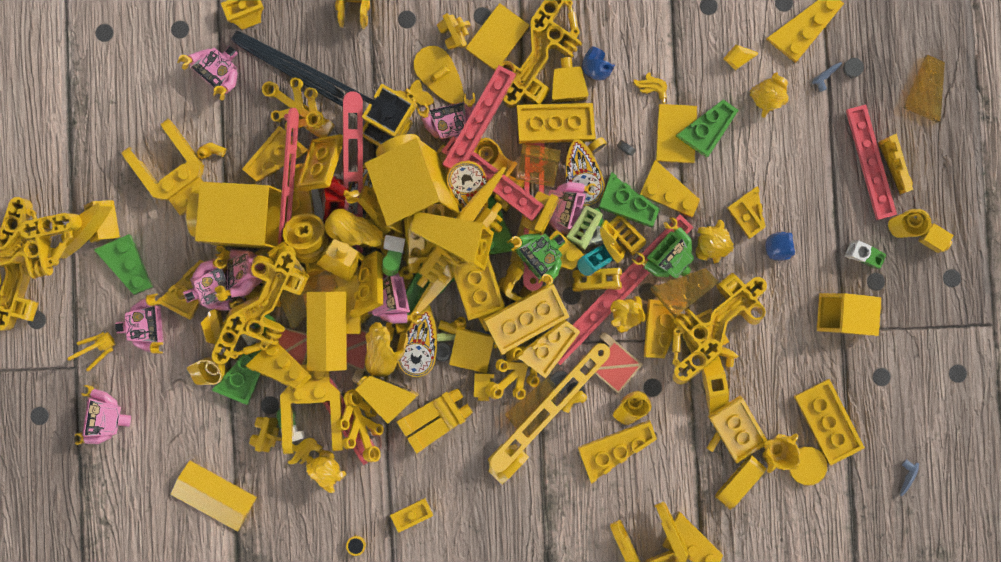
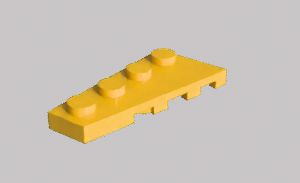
(802, 30)
(615, 448)

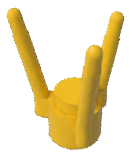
(103, 341)

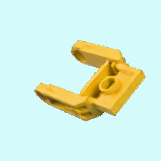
(180, 182)
(315, 390)
(679, 551)

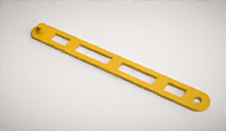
(500, 459)

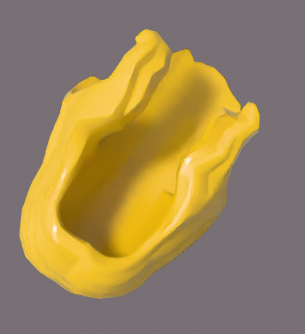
(353, 230)
(380, 357)

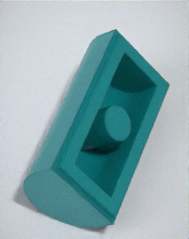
(594, 260)

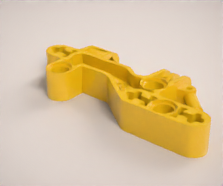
(541, 43)
(25, 239)
(17, 275)
(276, 278)
(738, 301)

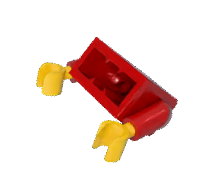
(334, 197)

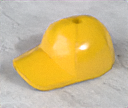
(495, 155)
(907, 226)
(206, 372)
(632, 408)

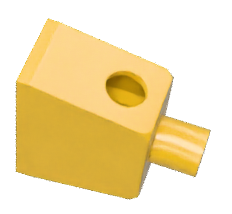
(568, 83)
(339, 259)

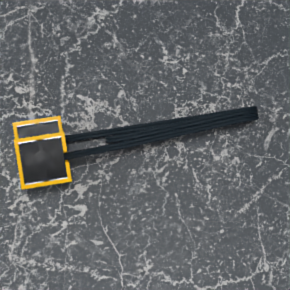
(384, 117)

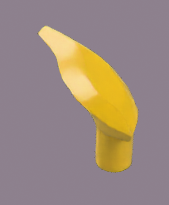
(730, 356)

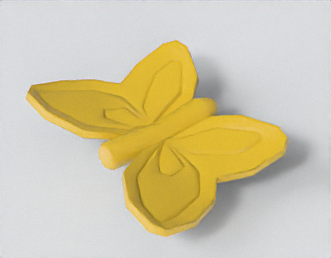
(417, 94)

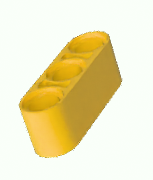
(740, 482)

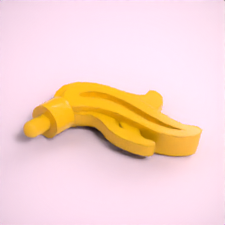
(652, 84)
(303, 449)

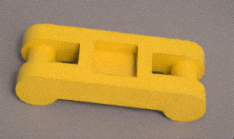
(597, 280)

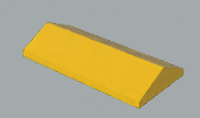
(326, 331)
(213, 495)

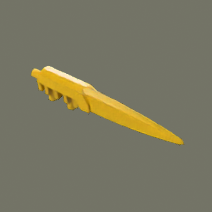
(487, 217)
(438, 258)

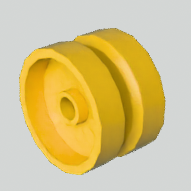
(306, 236)

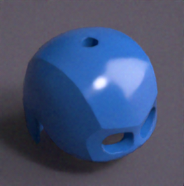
(595, 66)
(780, 246)

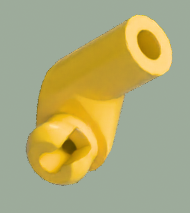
(210, 149)
(452, 327)
(578, 397)

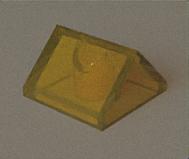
(538, 164)

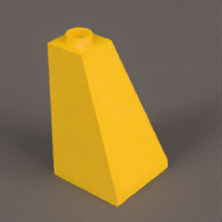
(459, 237)

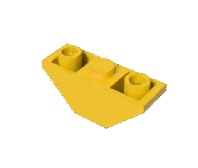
(715, 385)

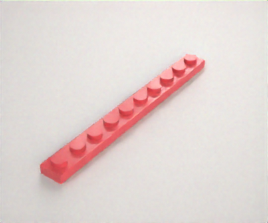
(630, 280)

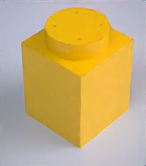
(409, 179)
(235, 215)

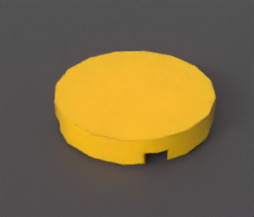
(812, 467)

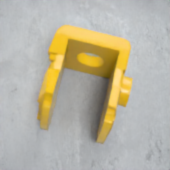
(340, 7)
(513, 275)

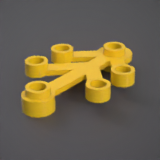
(298, 104)
(519, 372)
(354, 403)

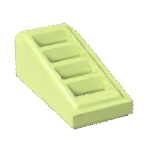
(575, 231)

